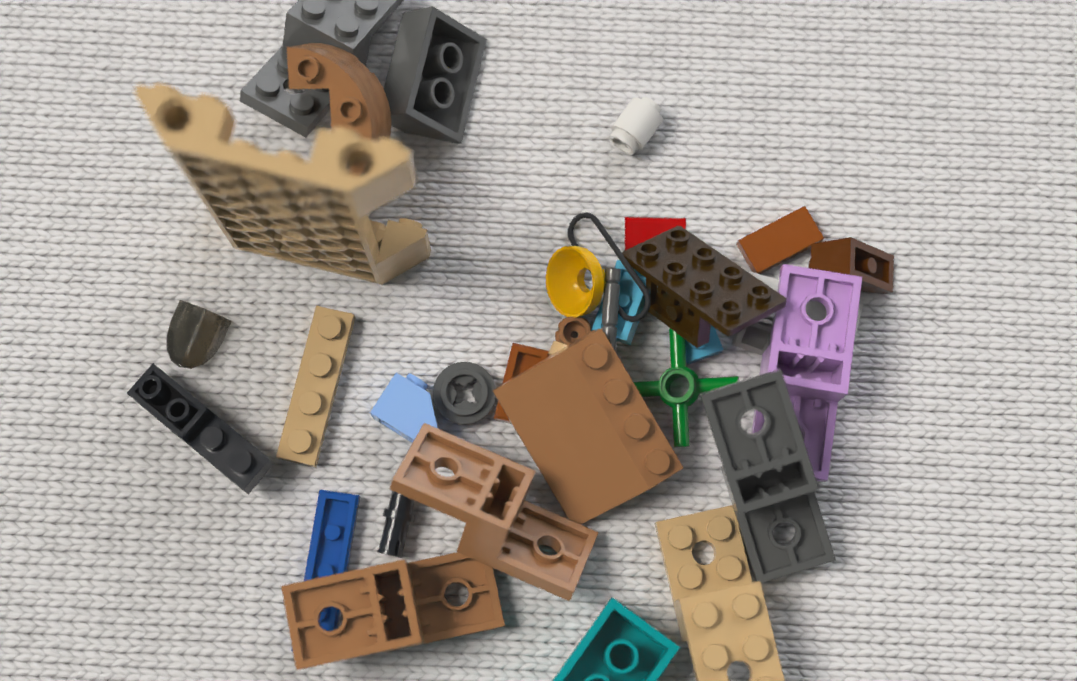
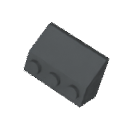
(433, 75)

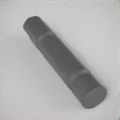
(611, 304)

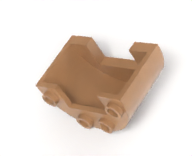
(355, 92)

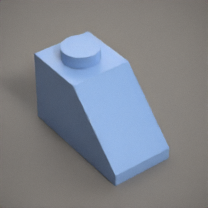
(405, 406)

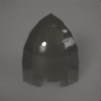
(194, 335)

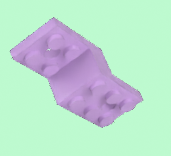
(814, 353)

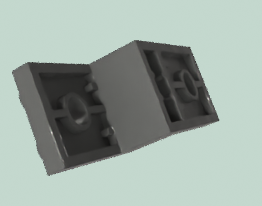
(330, 22)
(768, 475)

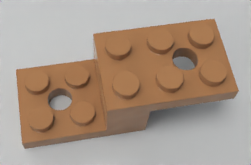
(490, 499)
(389, 608)

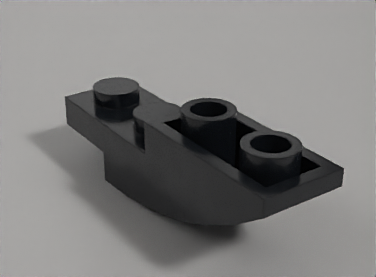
(200, 428)

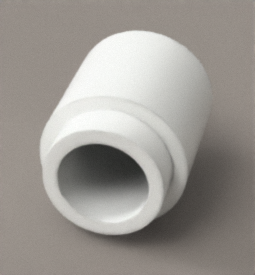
(636, 125)

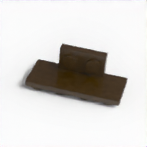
(699, 287)

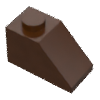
(857, 259)

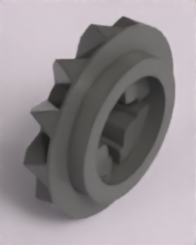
(462, 375)

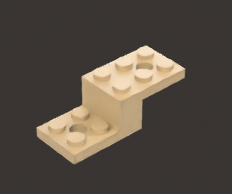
(717, 602)

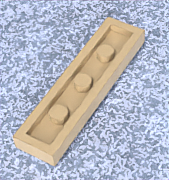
(316, 386)

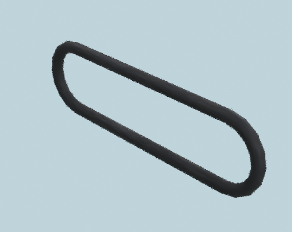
(621, 257)

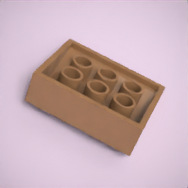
(587, 428)

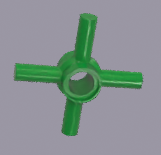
(696, 387)

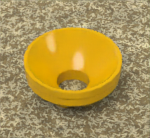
(566, 281)

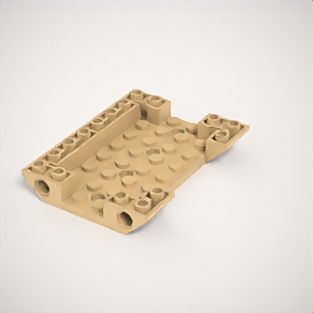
(288, 206)

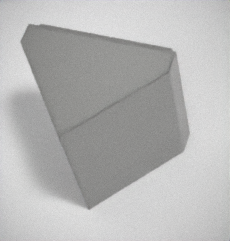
(755, 337)

